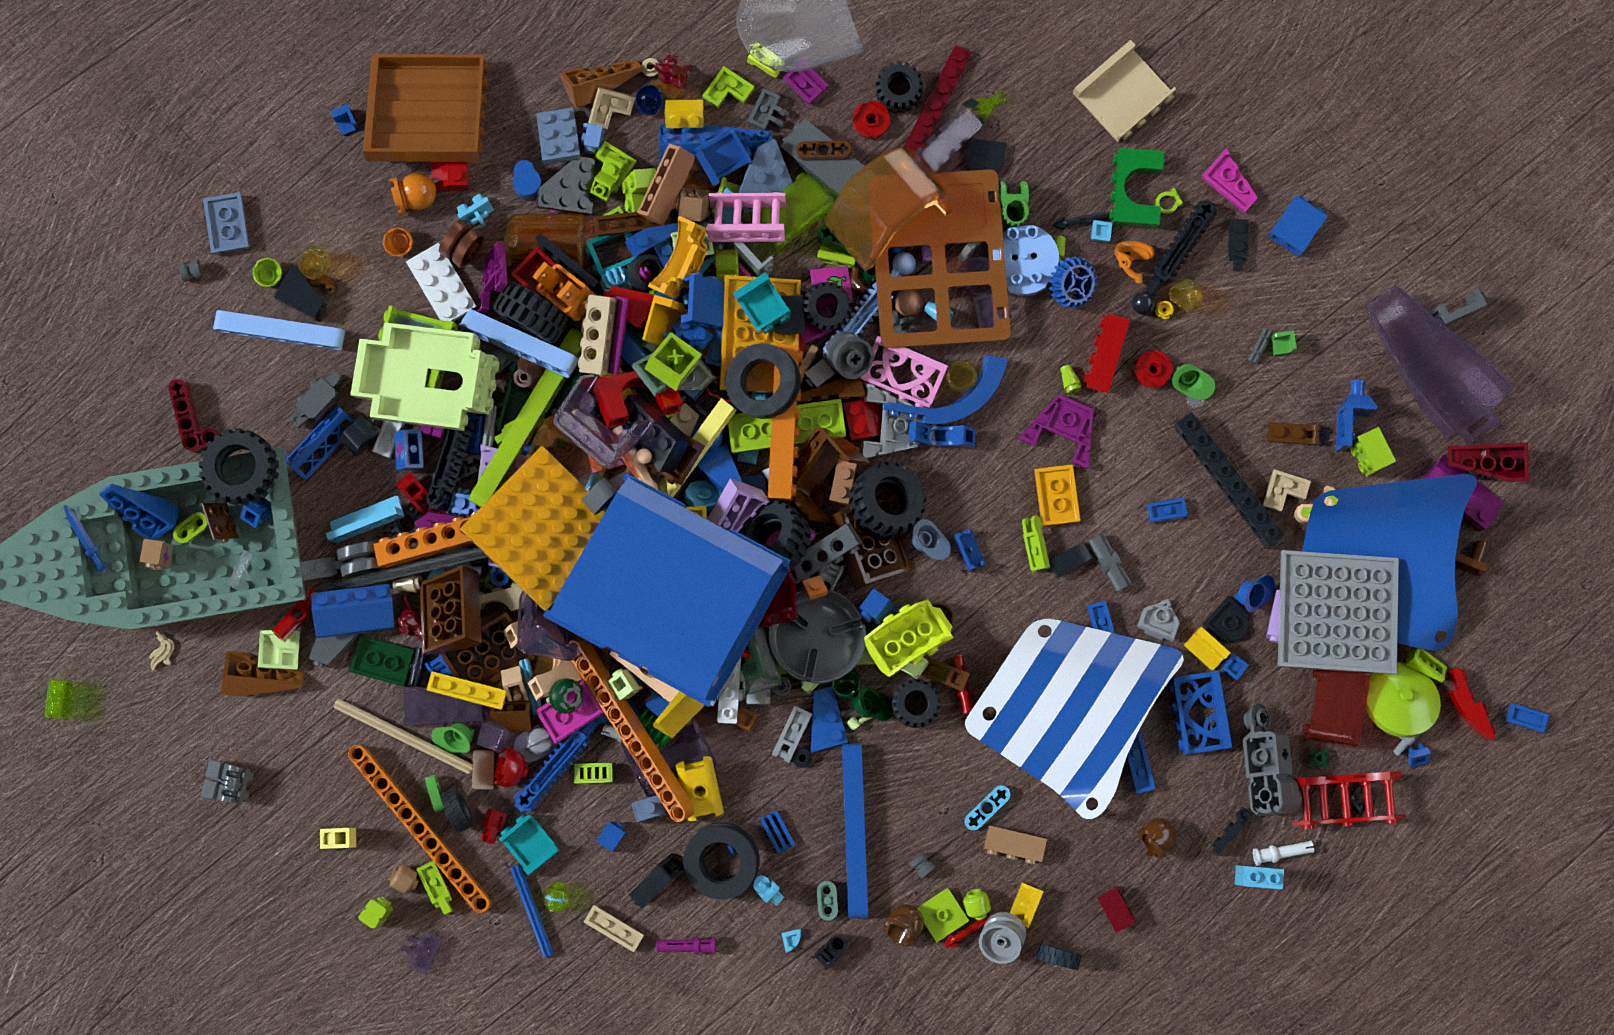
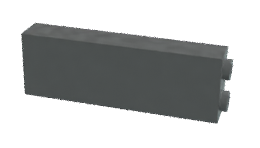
(829, 173)

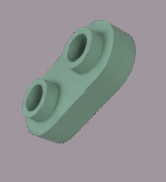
(827, 900)

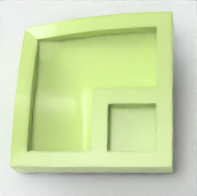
(276, 653)

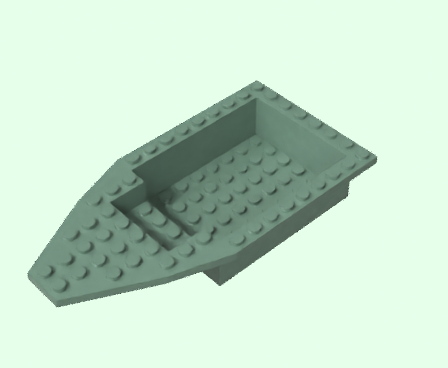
(50, 573)

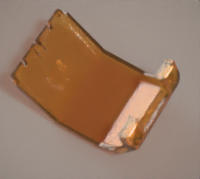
(882, 201)

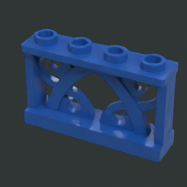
(1212, 688)

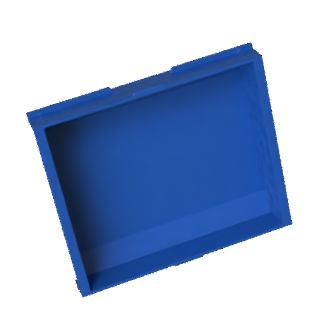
(669, 590)

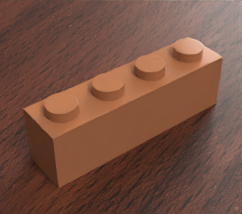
(666, 184)

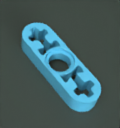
(994, 794)

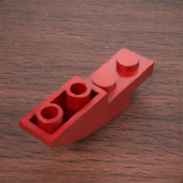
(1472, 713)

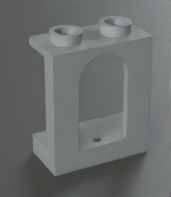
(751, 260)

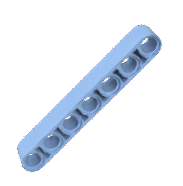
(279, 330)
(519, 343)

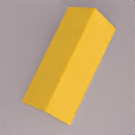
(677, 714)

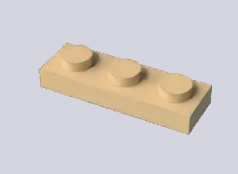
(613, 928)

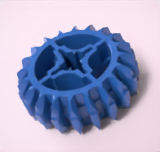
(1067, 281)

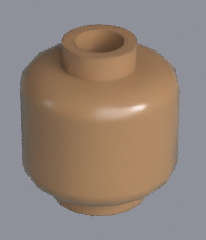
(403, 879)

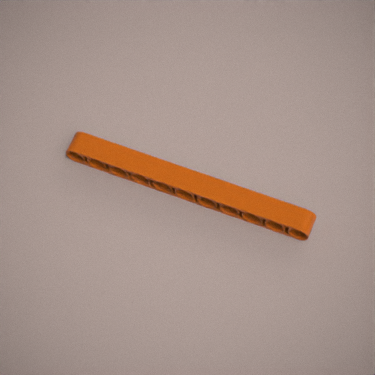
(638, 734)
(411, 823)

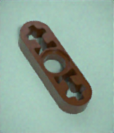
(818, 144)

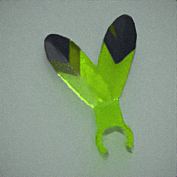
(985, 104)

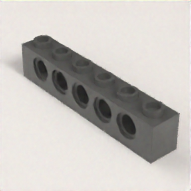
(850, 541)

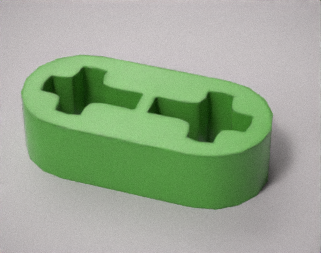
(434, 793)

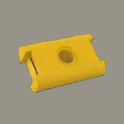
(696, 775)

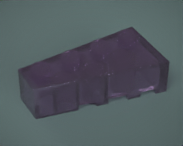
(432, 708)

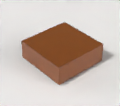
(745, 719)

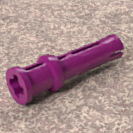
(697, 945)

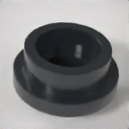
(802, 752)

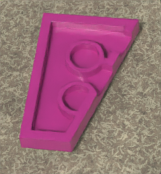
(1229, 182)

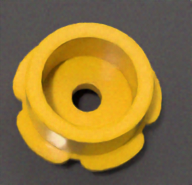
(1159, 309)

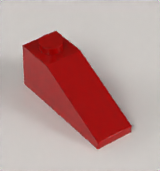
(415, 492)

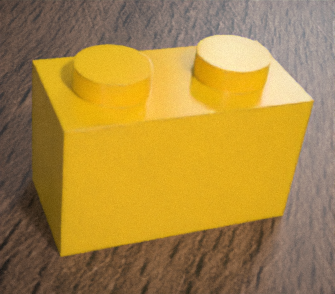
(684, 114)

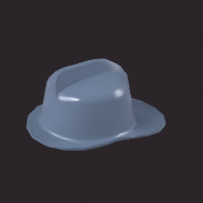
(929, 539)

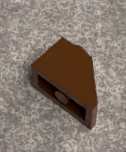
(515, 716)

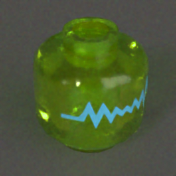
(557, 897)

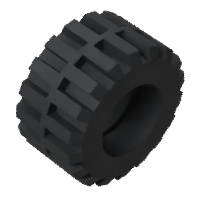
(904, 73)
(842, 305)
(926, 689)

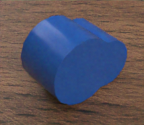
(526, 180)

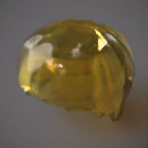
(315, 262)
(1186, 295)
(961, 376)

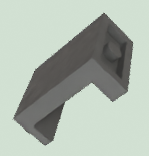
(1476, 301)

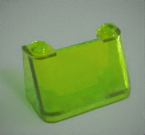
(804, 206)

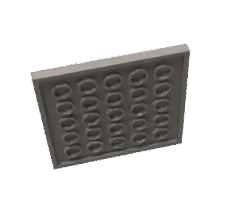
(1338, 612)

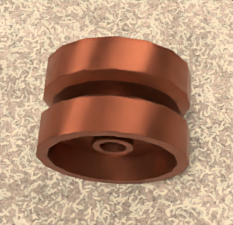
(461, 243)

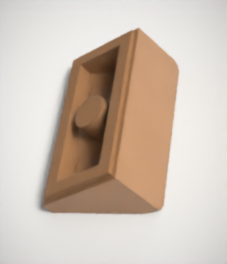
(483, 769)

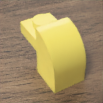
(338, 838)

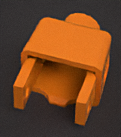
(569, 295)

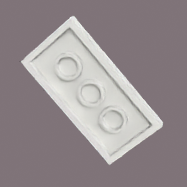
(441, 284)

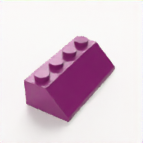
(1482, 504)

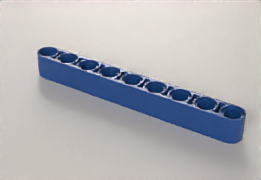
(855, 831)

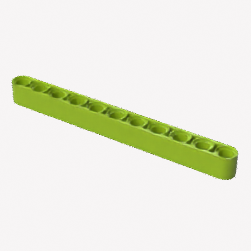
(524, 426)

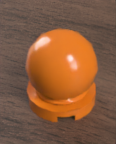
(413, 192)

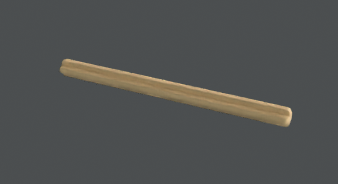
(403, 736)

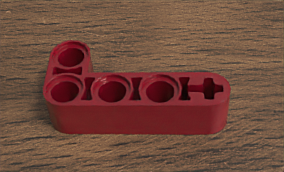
(189, 414)

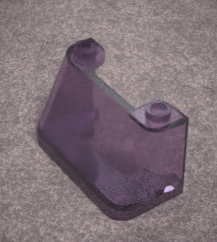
(540, 635)

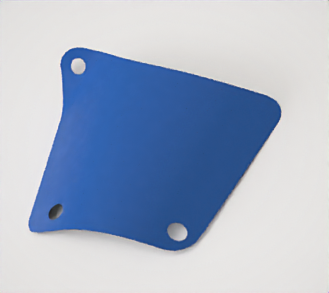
(1407, 522)

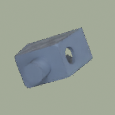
(648, 808)

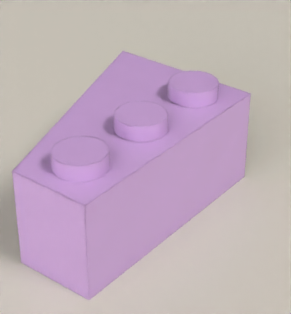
(736, 505)

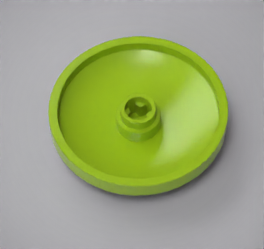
(1403, 702)

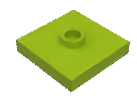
(942, 914)

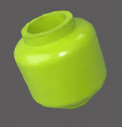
(977, 904)

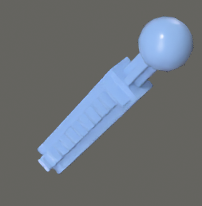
(903, 265)

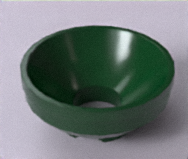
(559, 692)

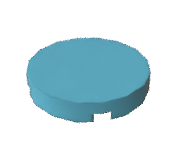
(702, 494)

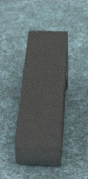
(603, 493)

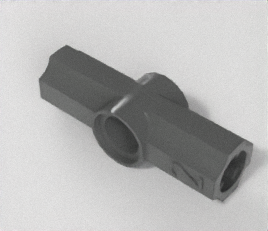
(1109, 562)

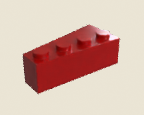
(1107, 352)

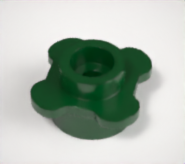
(1314, 753)

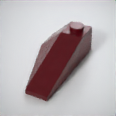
(1499, 461)

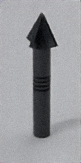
(1062, 223)

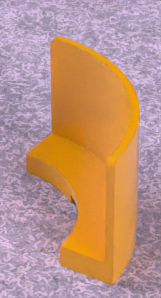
(662, 316)

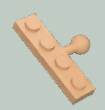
(636, 462)

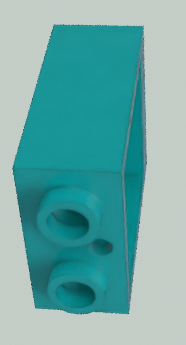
(592, 254)

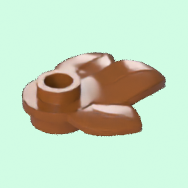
(531, 372)

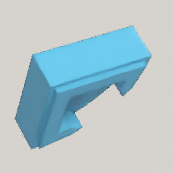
(791, 939)

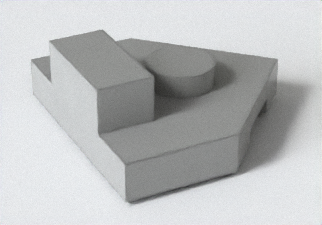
(698, 379)
(1159, 621)

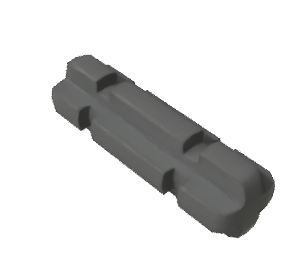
(1260, 345)

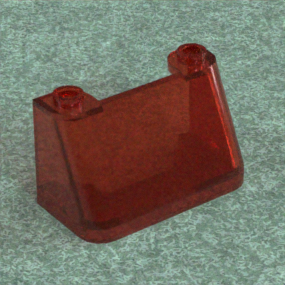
(1338, 707)

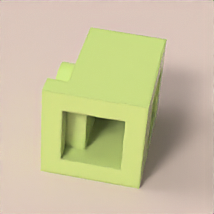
(624, 684)

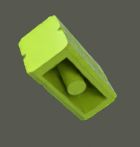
(376, 912)

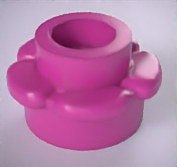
(646, 274)

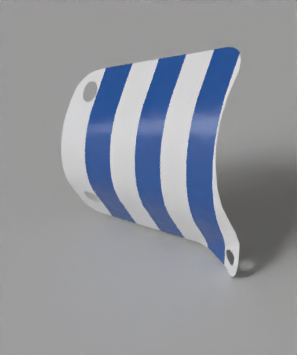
(1073, 706)

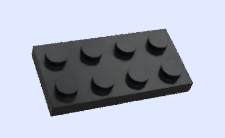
(563, 260)

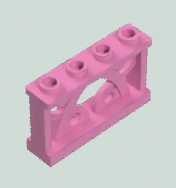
(929, 367)

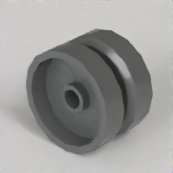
(849, 355)
(358, 559)

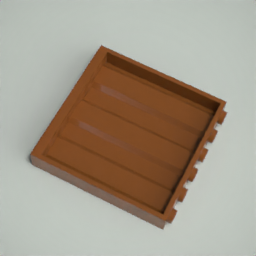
(426, 108)

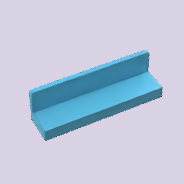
(365, 520)

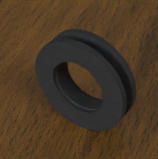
(741, 366)
(707, 883)

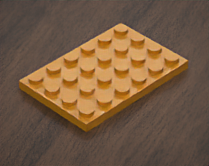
(740, 333)

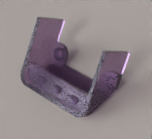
(588, 432)
(688, 750)

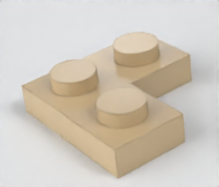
(608, 102)
(1280, 486)

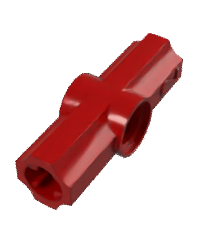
(289, 624)

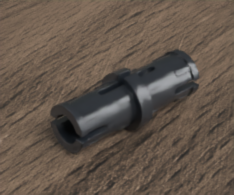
(417, 668)

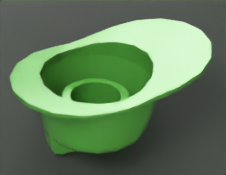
(1193, 382)
(453, 738)

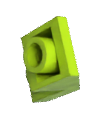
(608, 176)

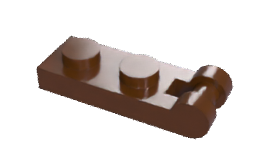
(1294, 433)

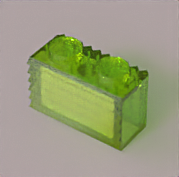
(58, 699)

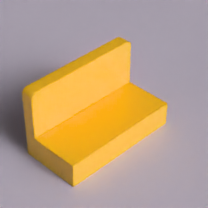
(1206, 648)

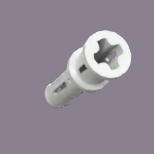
(1274, 854)

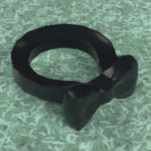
(1359, 808)

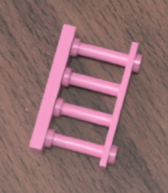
(746, 232)

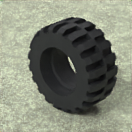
(531, 313)
(218, 452)
(906, 488)
(794, 532)

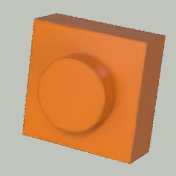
(814, 587)

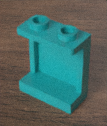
(762, 304)
(529, 843)

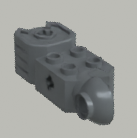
(1267, 766)

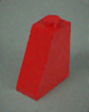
(639, 305)

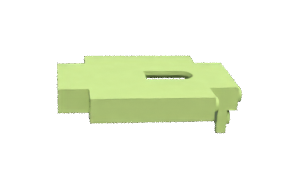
(397, 370)

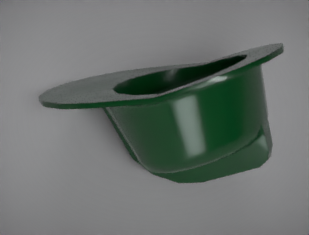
(872, 704)

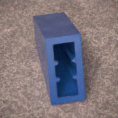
(718, 467)

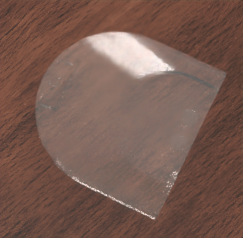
(797, 32)

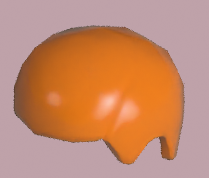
(398, 241)

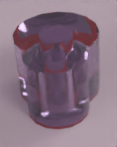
(492, 737)

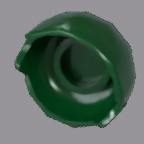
(848, 685)

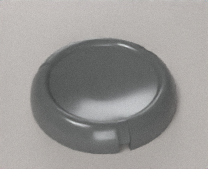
(822, 641)

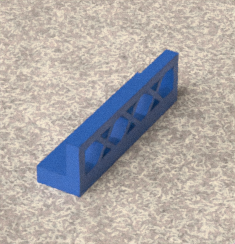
(315, 440)

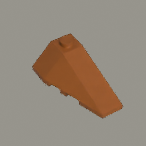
(583, 85)
(244, 677)

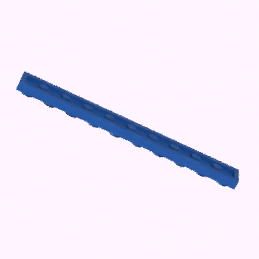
(1137, 756)

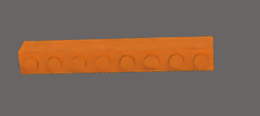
(783, 440)

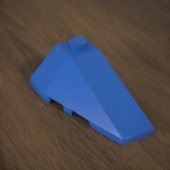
(147, 513)

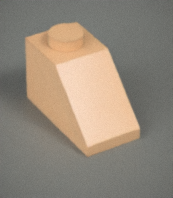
(514, 684)

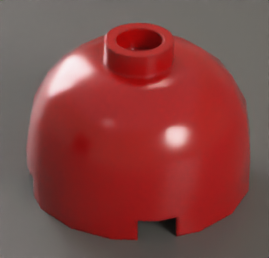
(510, 769)

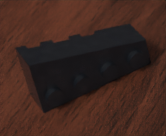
(661, 437)

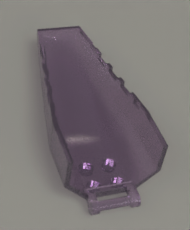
(1443, 372)

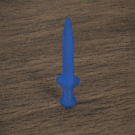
(85, 540)

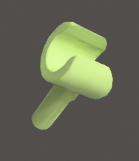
(853, 723)

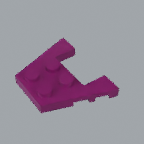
(493, 275)
(1066, 420)

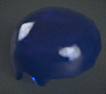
(649, 100)

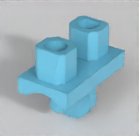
(477, 211)
(767, 889)

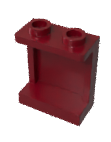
(784, 604)

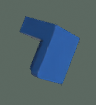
(345, 120)

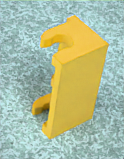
(1026, 903)

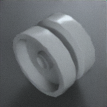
(1002, 938)

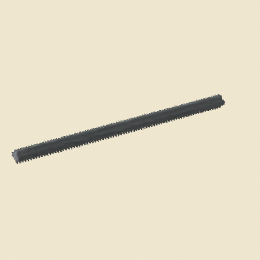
(404, 571)

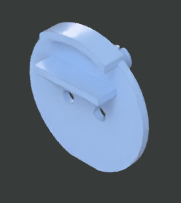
(1028, 275)

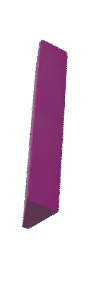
(618, 334)

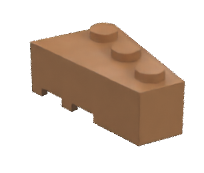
(694, 203)

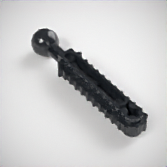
(1144, 301)
(449, 467)

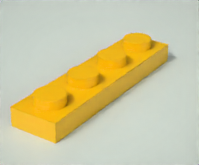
(467, 690)

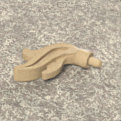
(163, 652)

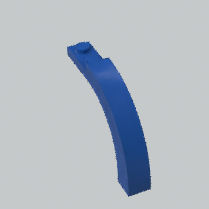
(987, 383)

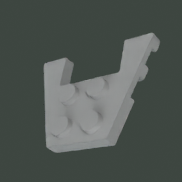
(893, 428)

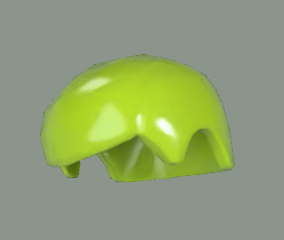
(267, 272)

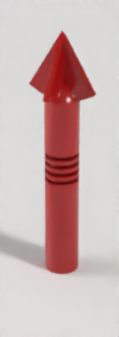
(952, 941)

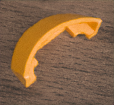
(685, 259)

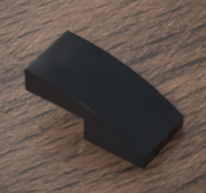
(1070, 560)

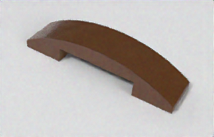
(945, 674)

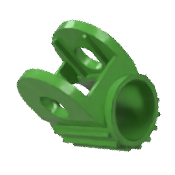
(1018, 201)

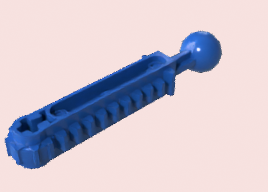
(556, 765)

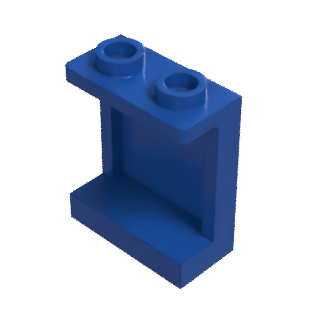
(723, 154)
(1297, 225)
(704, 302)

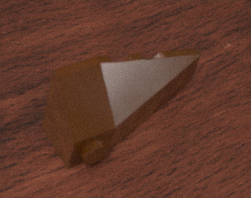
(842, 388)

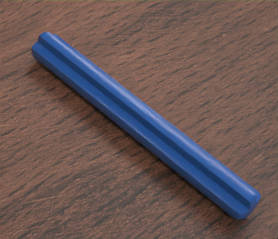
(531, 910)

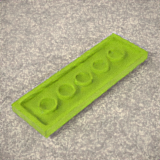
(755, 434)

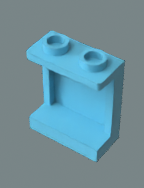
(1259, 877)

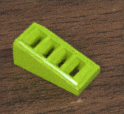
(1420, 660)
(609, 771)

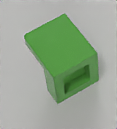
(1283, 343)

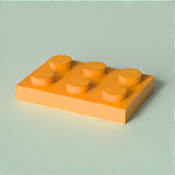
(1057, 495)

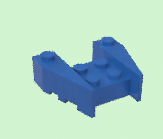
(660, 243)

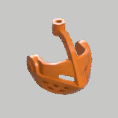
(1137, 251)

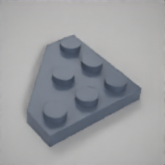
(766, 172)

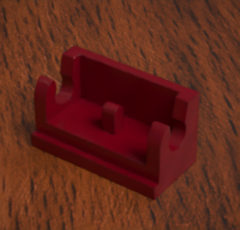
(1116, 909)

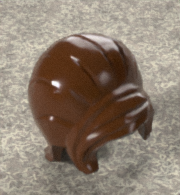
(1158, 836)
(904, 924)

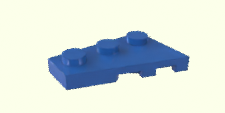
(826, 721)

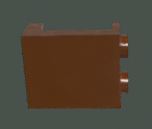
(685, 465)

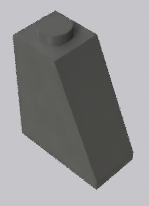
(329, 649)

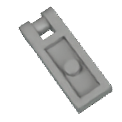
(792, 733)

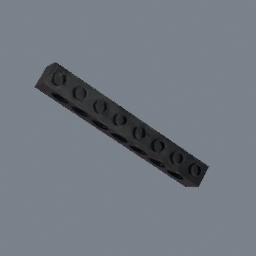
(1228, 480)

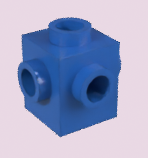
(257, 512)

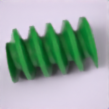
(647, 722)

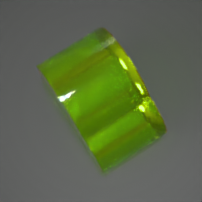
(726, 263)

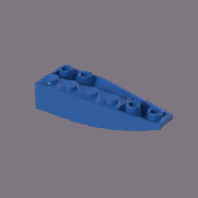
(693, 137)

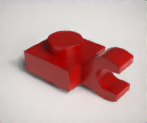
(493, 822)

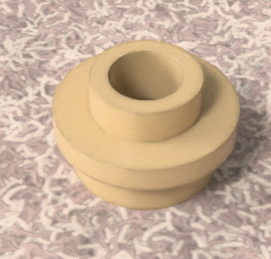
(649, 72)

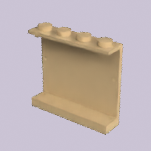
(1123, 92)

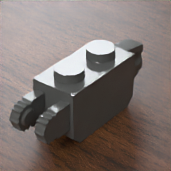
(317, 399)

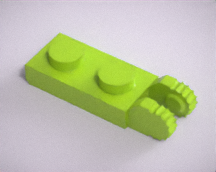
(1035, 543)

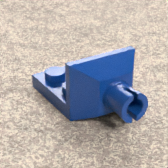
(1354, 404)

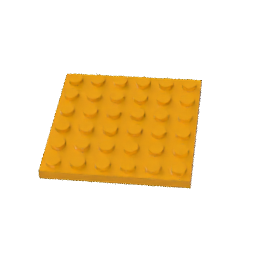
(535, 526)

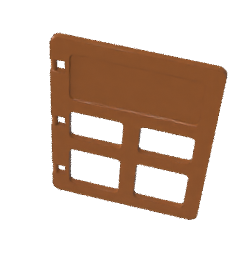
(971, 221)

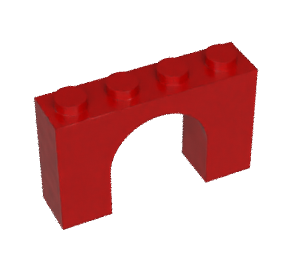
(609, 397)

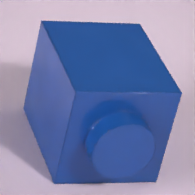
(611, 836)

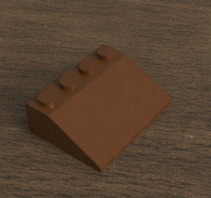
(877, 557)
(450, 611)
(487, 660)

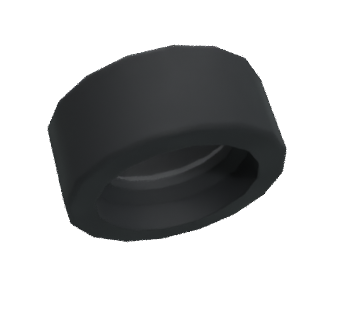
(633, 269)

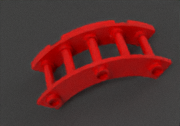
(1343, 782)

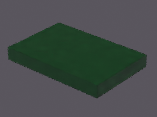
(382, 660)

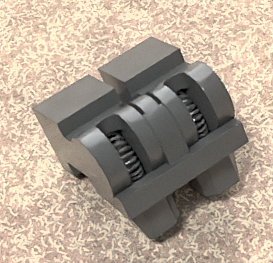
(228, 782)

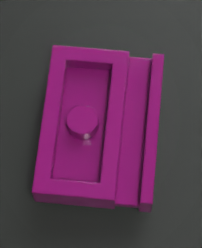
(806, 84)

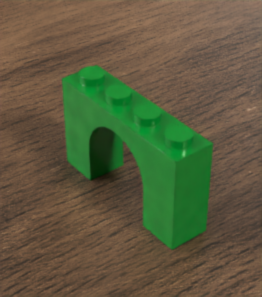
(1124, 211)

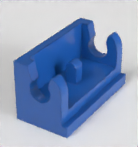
(969, 550)

